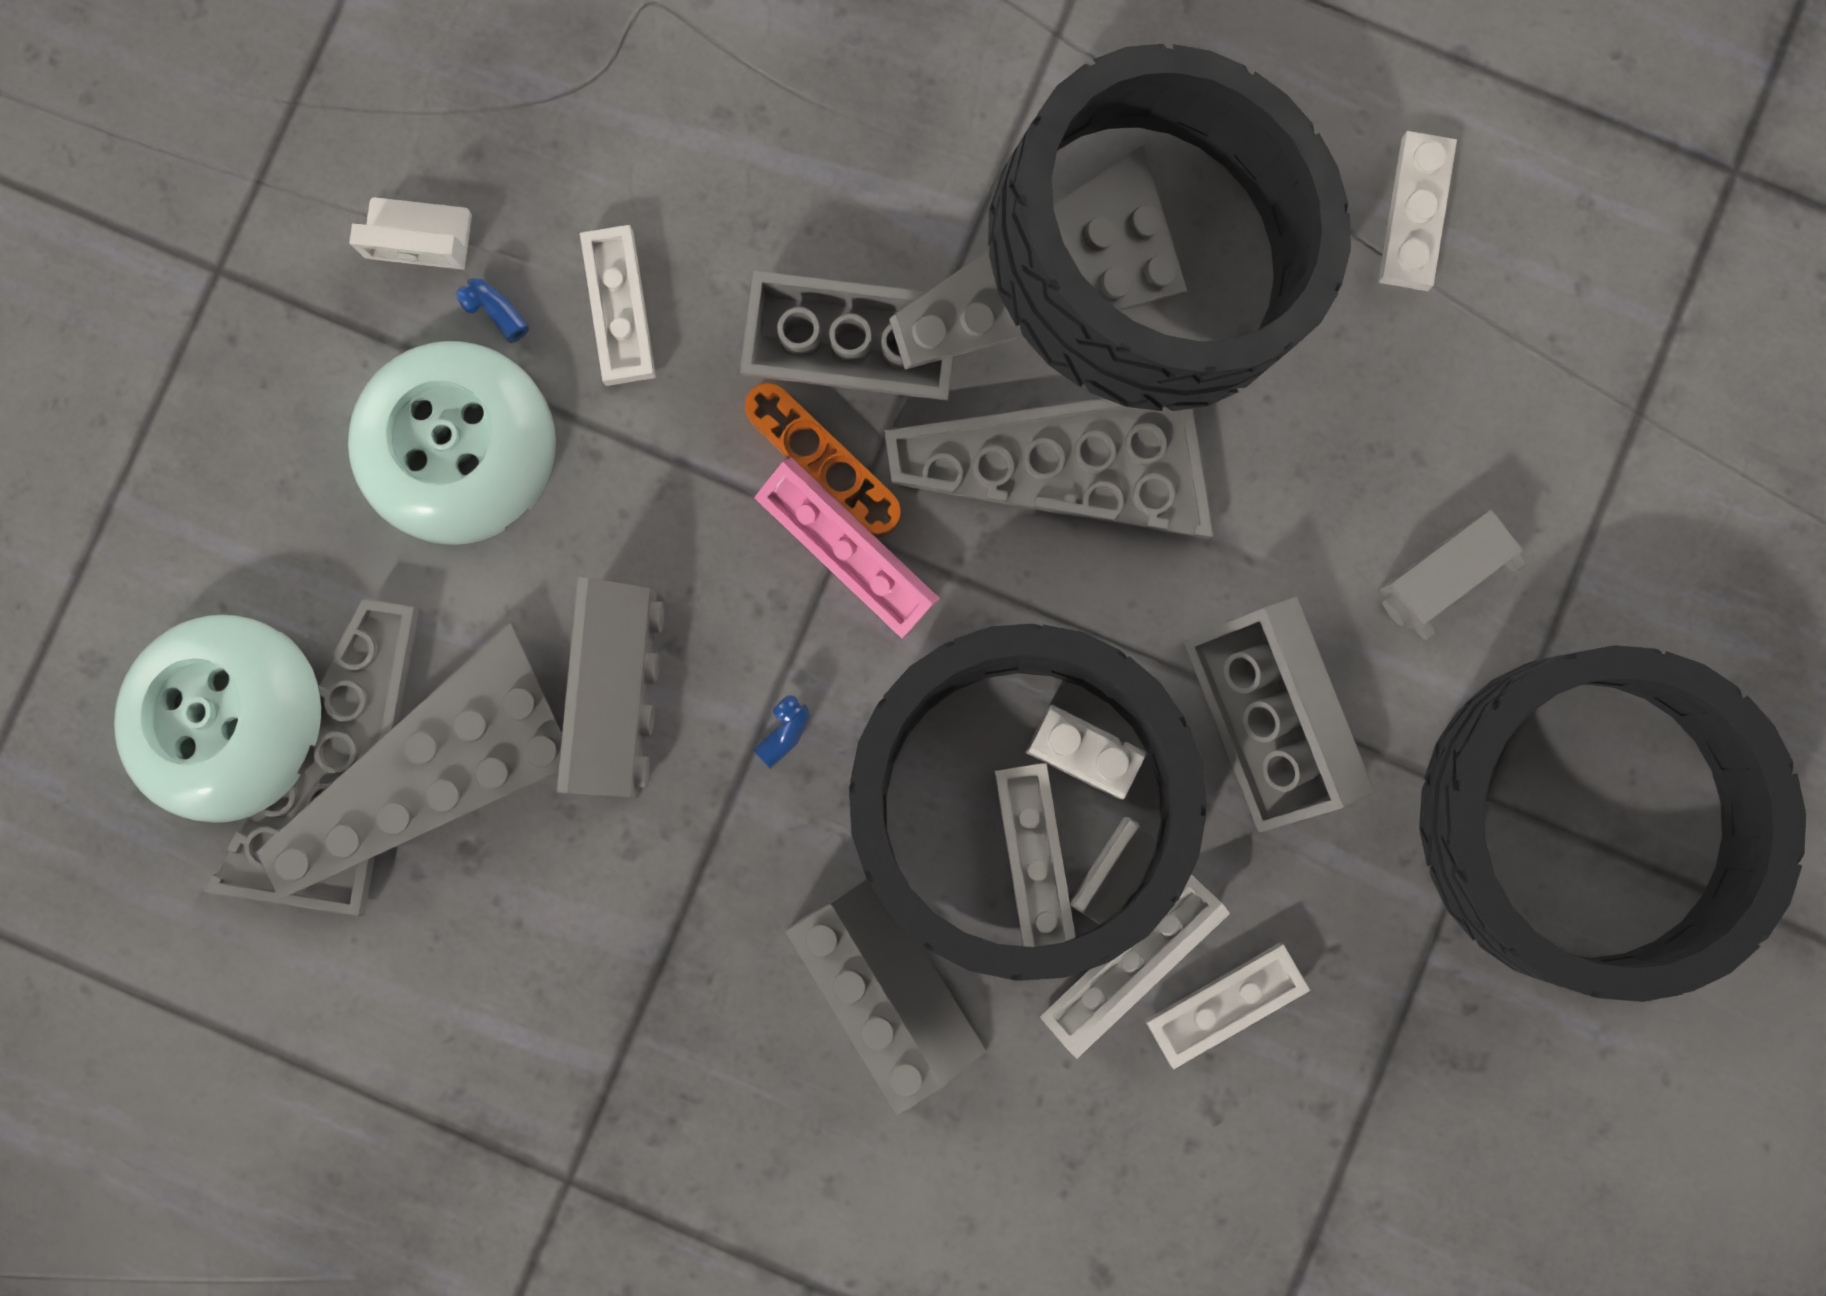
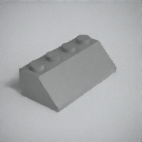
(833, 336)
(609, 689)
(1278, 716)
(886, 996)

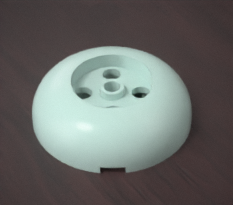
(511, 442)
(265, 710)

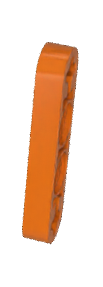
(826, 456)

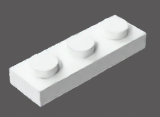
(1417, 211)
(617, 305)
(1227, 1005)

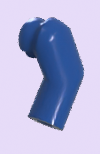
(498, 307)
(787, 734)

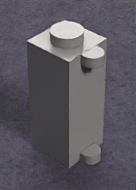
(1450, 572)

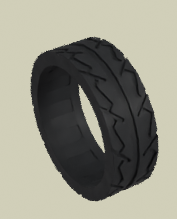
(1242, 126)
(1077, 660)
(1759, 821)

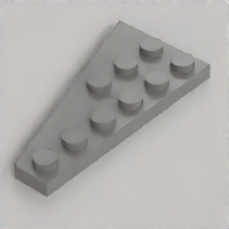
(1114, 237)
(1066, 460)
(358, 708)
(450, 755)

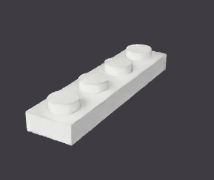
(1034, 855)
(1115, 987)

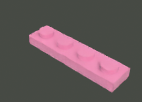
(846, 547)

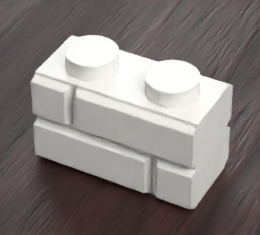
(1085, 752)

